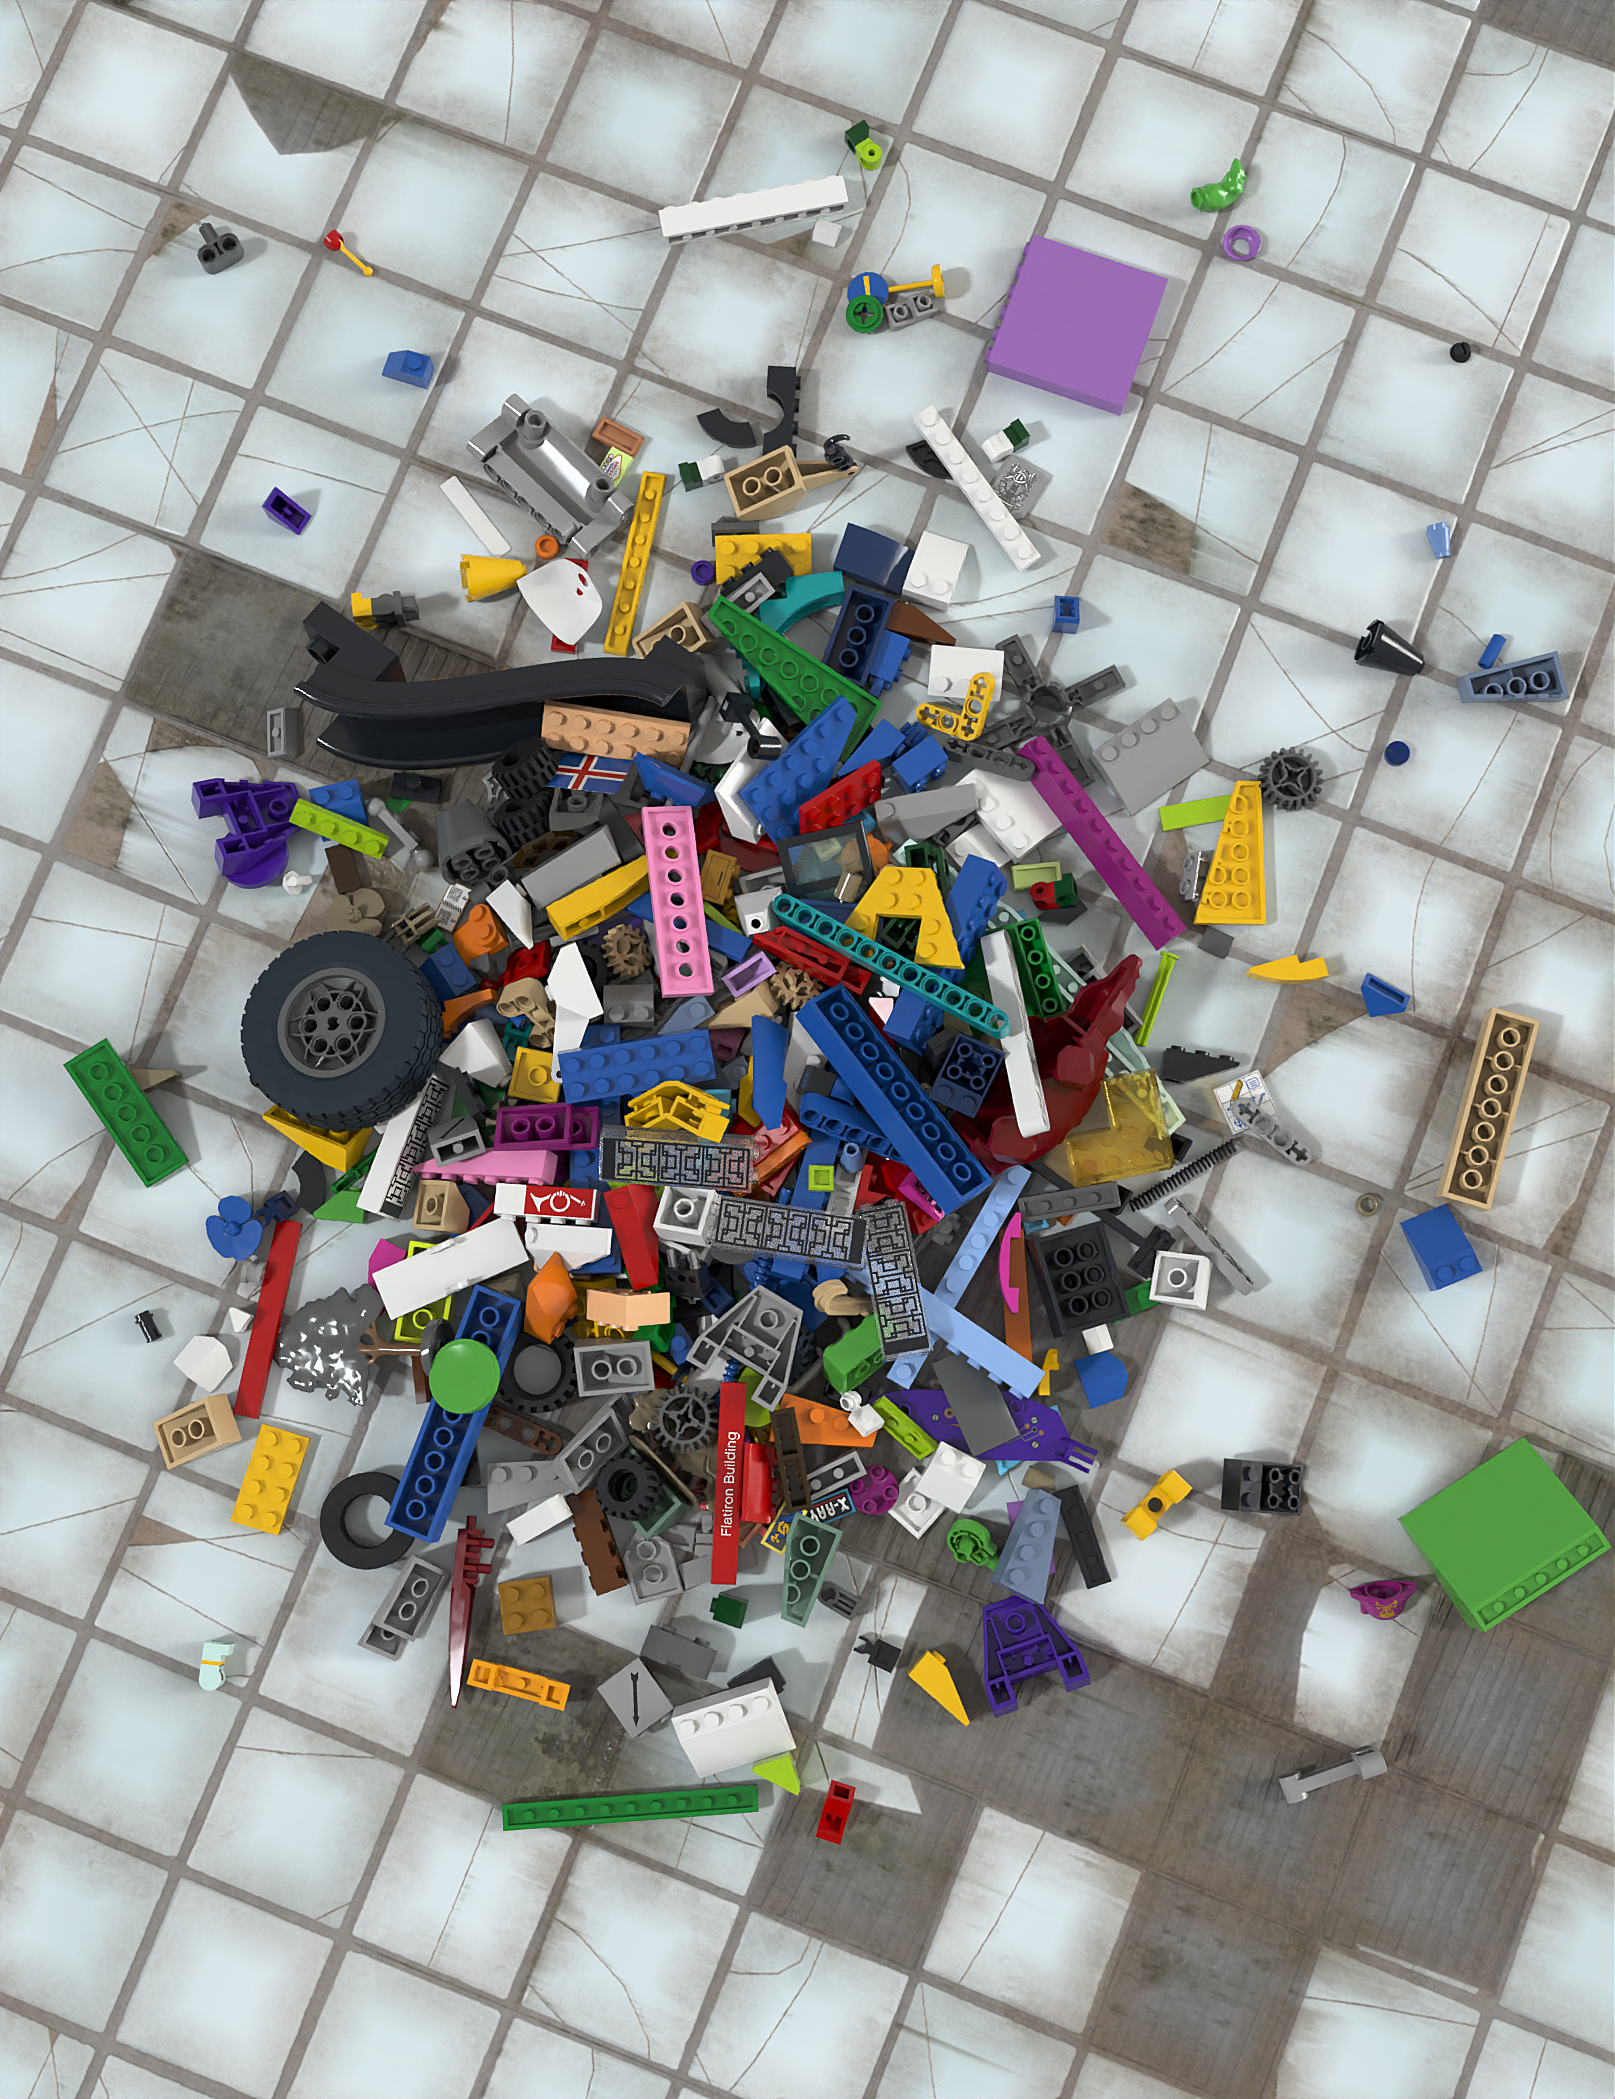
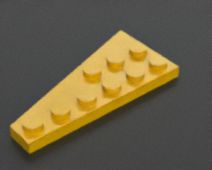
(1236, 874)

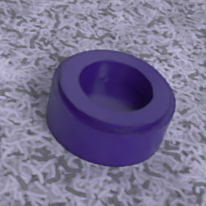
(703, 573)

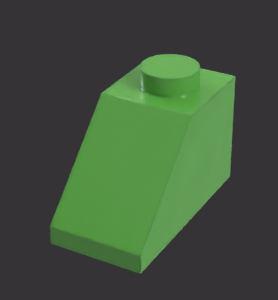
(343, 1208)

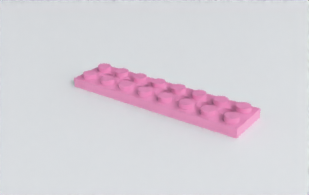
(665, 912)

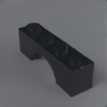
(782, 388)

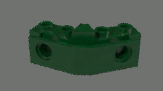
(903, 933)

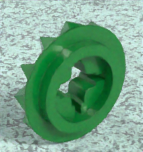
(857, 306)

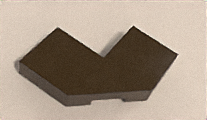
(533, 851)

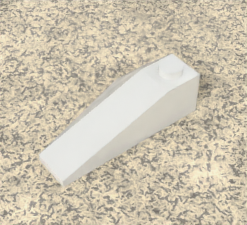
(573, 1244)

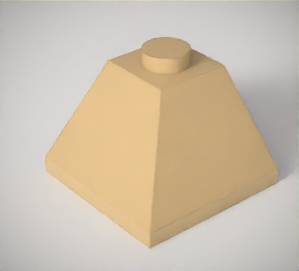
(440, 1208)

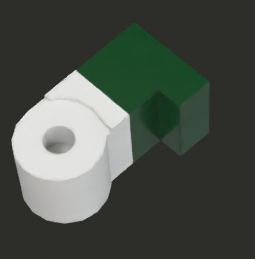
(1006, 441)
(701, 472)

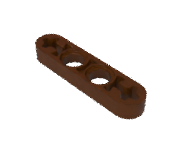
(516, 1431)

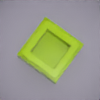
(820, 1178)

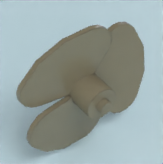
(356, 917)

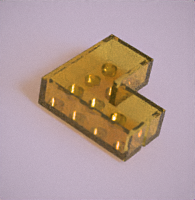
(1133, 1142)

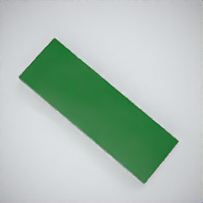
(126, 1112)

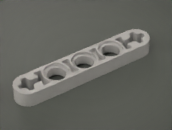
(1210, 1245)

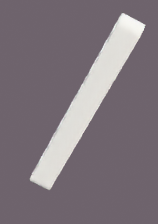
(1018, 1045)

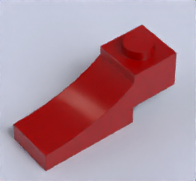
(893, 1175)

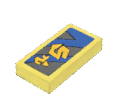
(776, 1533)

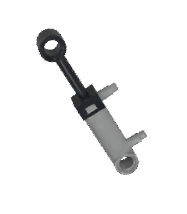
(737, 708)

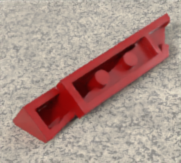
(813, 959)

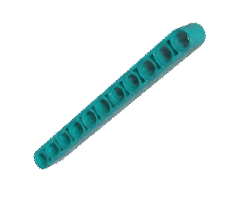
(896, 975)

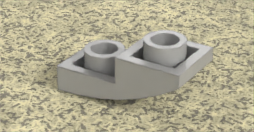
(908, 312)

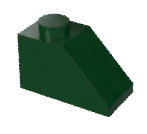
(729, 1609)

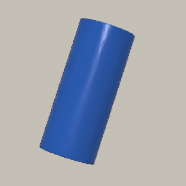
(1492, 651)

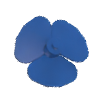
(235, 1235)

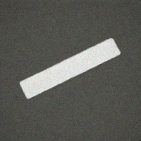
(475, 517)

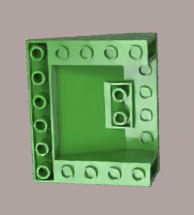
(1503, 1535)

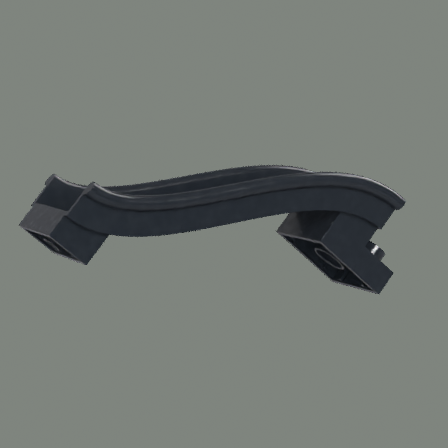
(474, 716)

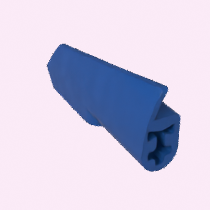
(769, 1058)

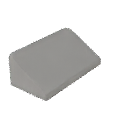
(282, 733)

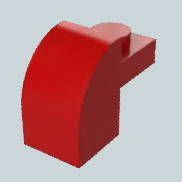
(835, 1812)

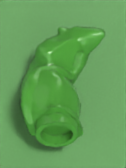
(1219, 196)

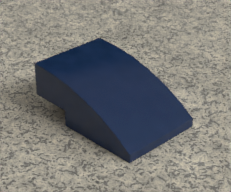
(873, 560)

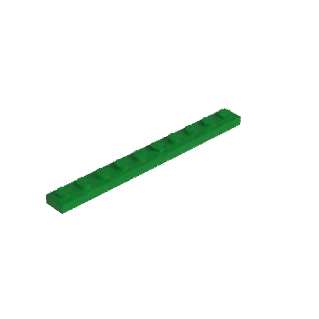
(630, 1807)

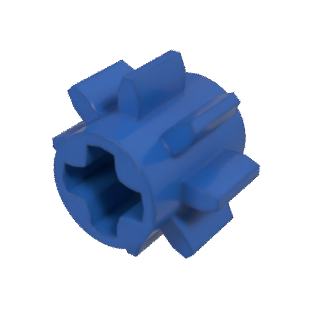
(914, 734)

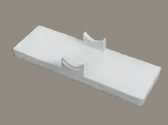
(450, 1267)

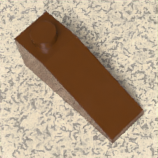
(916, 626)

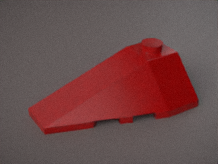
(632, 1218)

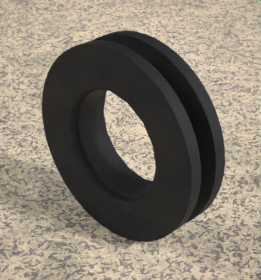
(333, 1522)

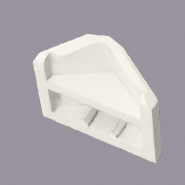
(205, 1362)

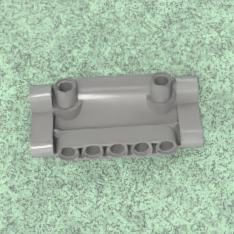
(551, 478)

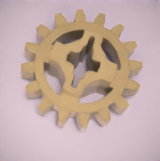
(626, 951)
(794, 985)

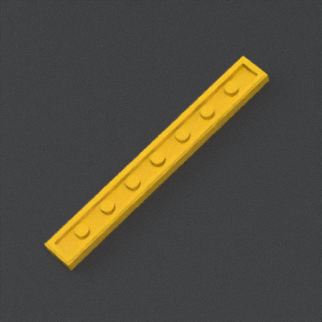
(634, 564)

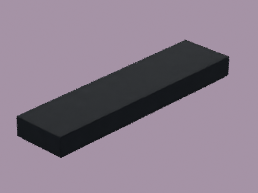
(1082, 1537)

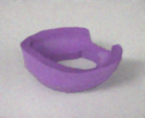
(1241, 232)

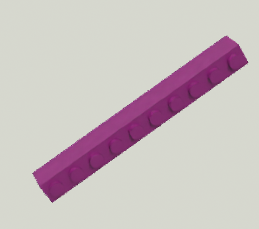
(1101, 845)

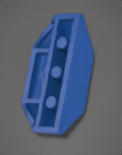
(672, 784)

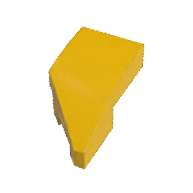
(1049, 1363)

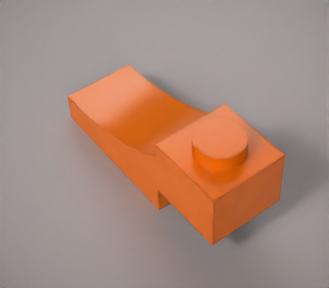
(462, 1007)

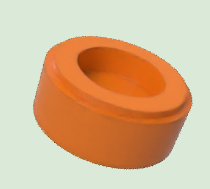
(547, 547)

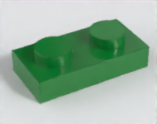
(1139, 1299)

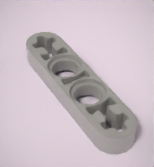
(1272, 1130)

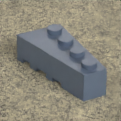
(1520, 681)
(1029, 1548)

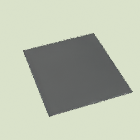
(1216, 942)

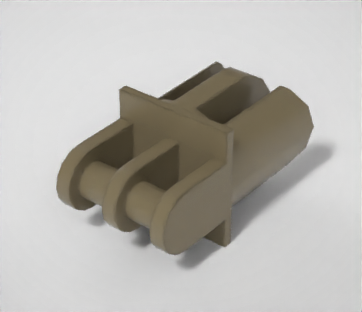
(419, 922)

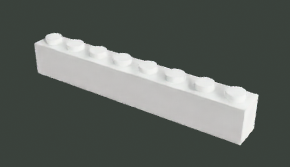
(753, 210)

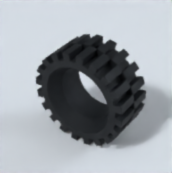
(554, 1398)

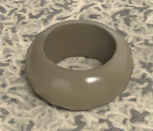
(1360, 1210)

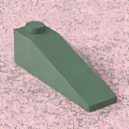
(807, 1561)

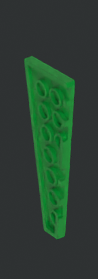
(792, 672)

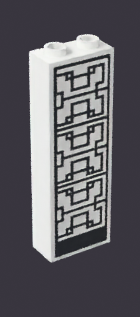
(400, 1149)

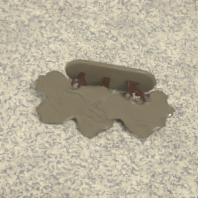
(700, 1464)

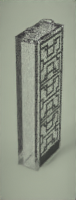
(677, 1159)
(788, 1233)
(895, 1283)

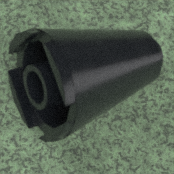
(1388, 651)

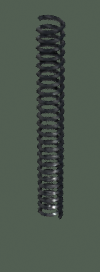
(1181, 1175)

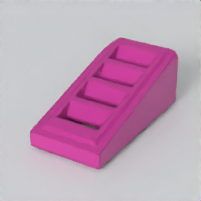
(913, 1192)

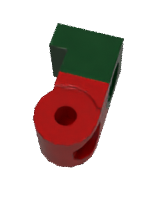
(1055, 893)

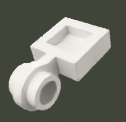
(863, 1418)

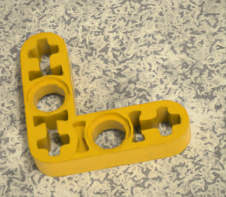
(962, 719)

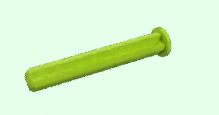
(1155, 998)

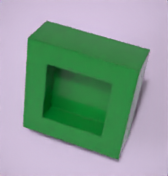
(430, 939)

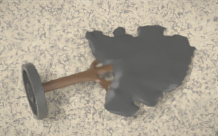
(326, 1343)

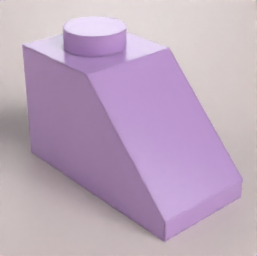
(749, 973)

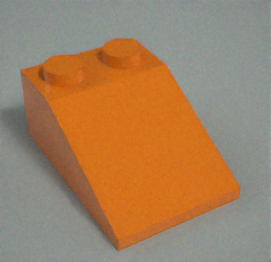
(550, 1301)

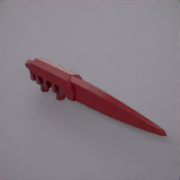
(465, 1576)

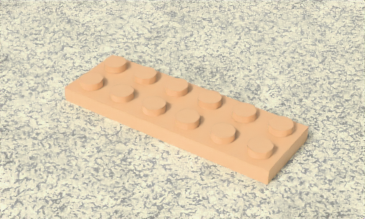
(613, 733)

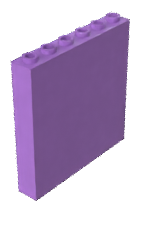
(1075, 324)

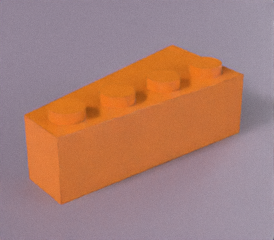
(823, 1425)

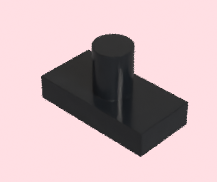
(416, 788)

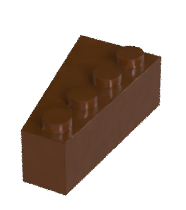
(597, 1542)

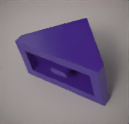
(285, 511)

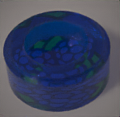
(1396, 753)

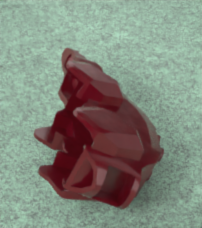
(1070, 1070)

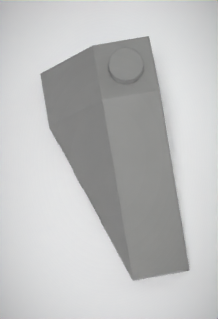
(923, 813)

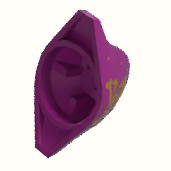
(1383, 1598)

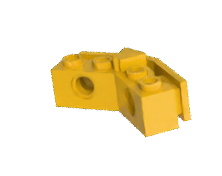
(659, 1110)

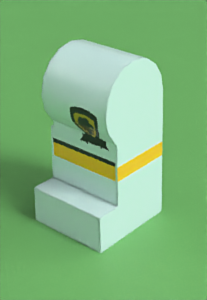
(212, 1664)

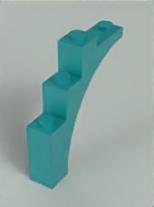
(799, 599)

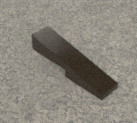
(790, 1460)

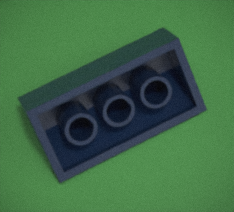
(857, 634)

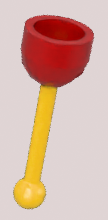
(335, 242)

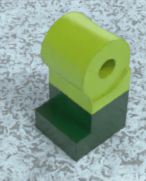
(862, 147)

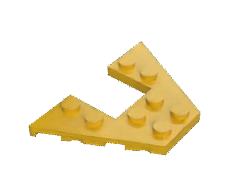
(909, 894)

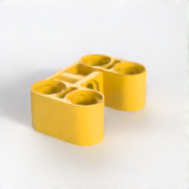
(1167, 1490)

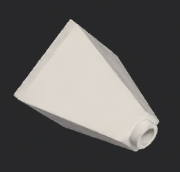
(758, 906)
(480, 1054)

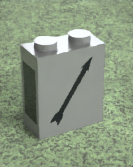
(455, 1140)
(637, 1698)

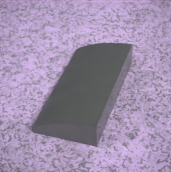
(574, 808)
(975, 1403)

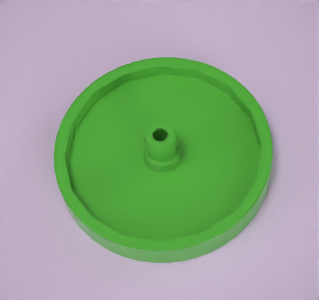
(464, 1376)

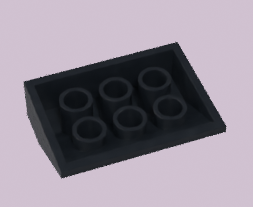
(1078, 1279)

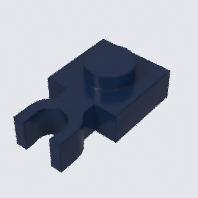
(277, 1207)

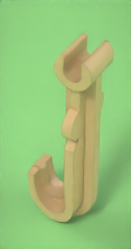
(829, 1300)

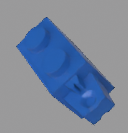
(887, 662)

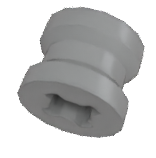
(253, 1272)

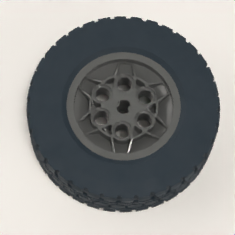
(386, 1056)

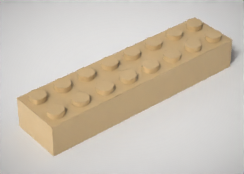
(1487, 1109)

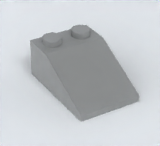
(613, 1365)

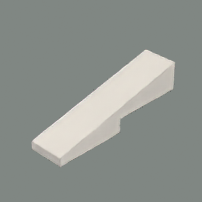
(845, 1188)

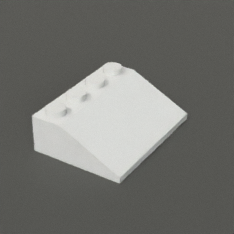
(743, 769)
(1012, 811)
(733, 1728)

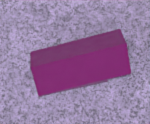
(547, 1128)

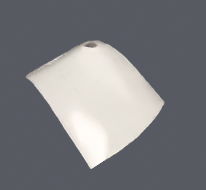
(554, 599)
(721, 748)

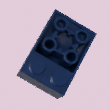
(966, 1074)

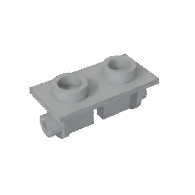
(1194, 866)

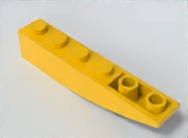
(601, 898)

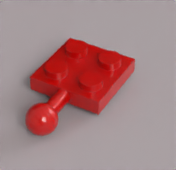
(523, 964)

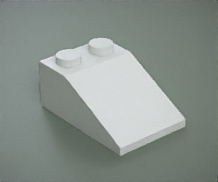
(934, 571)

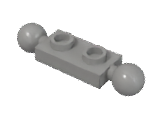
(423, 857)

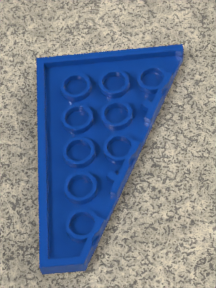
(799, 772)

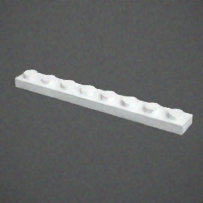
(976, 488)

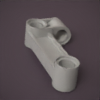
(1364, 1761)

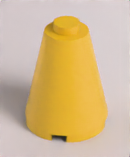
(488, 575)

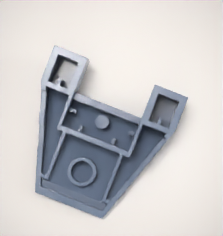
(689, 1015)

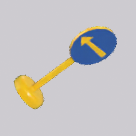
(874, 285)

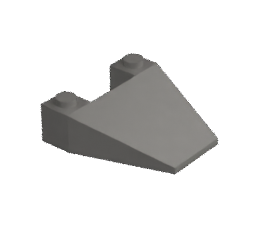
(759, 1333)

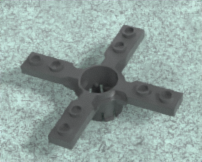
(1071, 699)

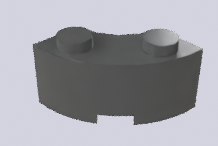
(688, 1655)

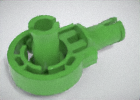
(974, 1543)

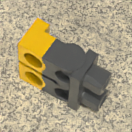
(384, 611)

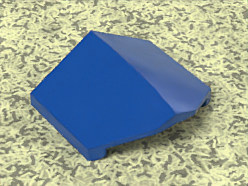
(1101, 1378)

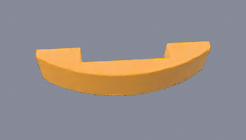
(519, 1683)

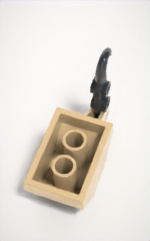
(779, 481)

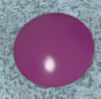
(874, 1491)

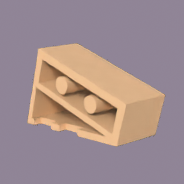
(627, 1308)

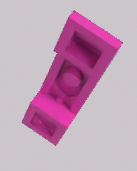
(1009, 1294)

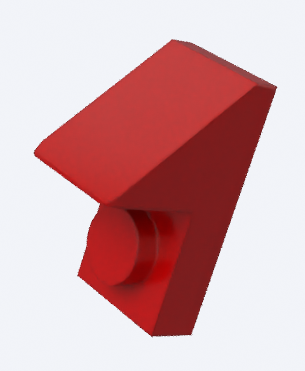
(864, 1194)

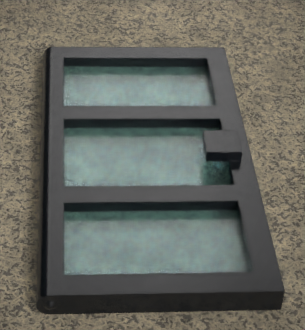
(817, 858)

